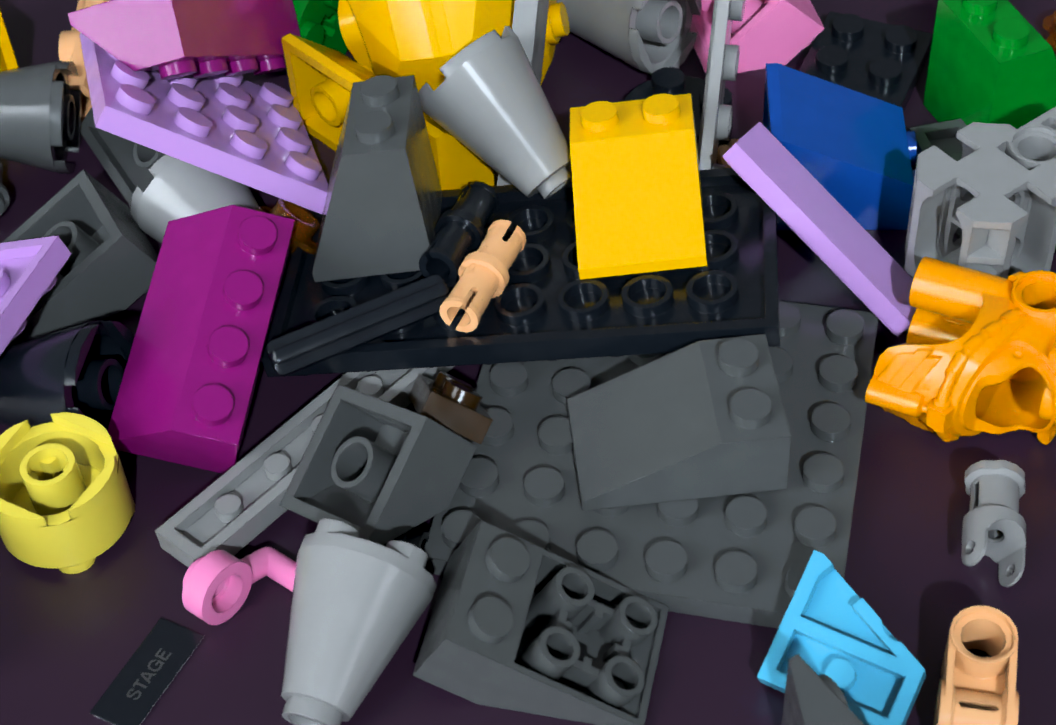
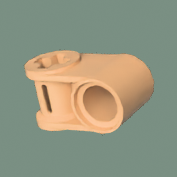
(977, 687)

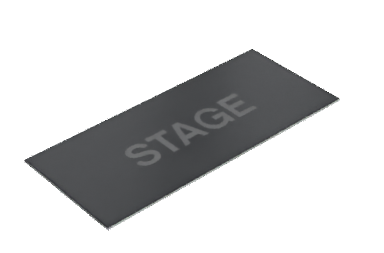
(147, 674)

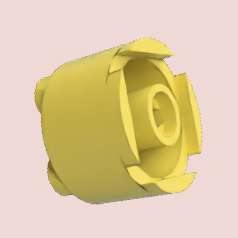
(61, 492)

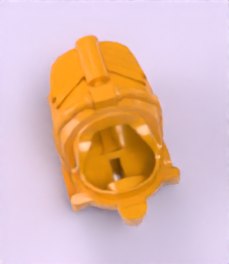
(973, 354)

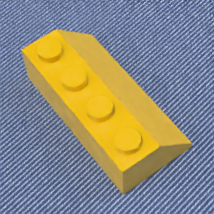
(321, 92)

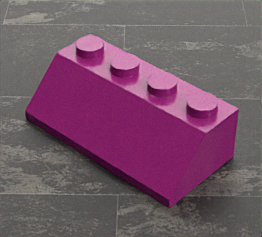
(191, 35)
(202, 338)

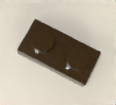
(451, 405)

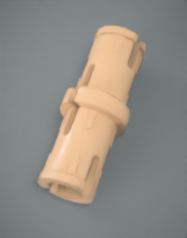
(483, 276)

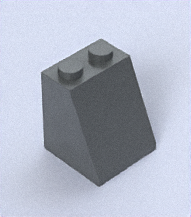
(380, 186)

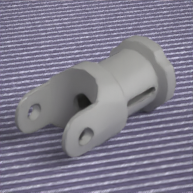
(993, 519)

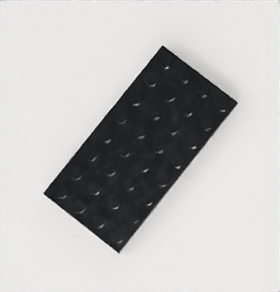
(548, 307)

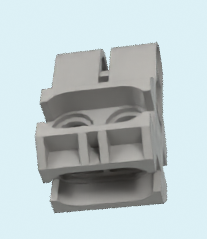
(992, 197)

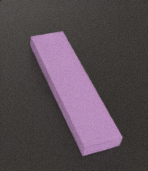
(824, 226)

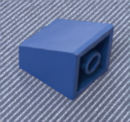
(846, 142)

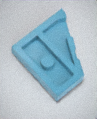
(846, 642)

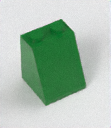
(988, 65)

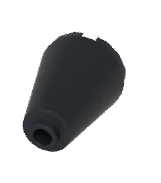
(65, 372)

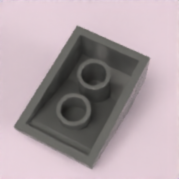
(107, 262)
(683, 428)

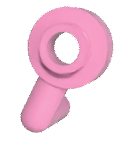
(220, 582)

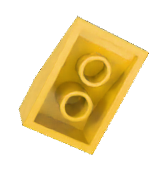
(636, 186)

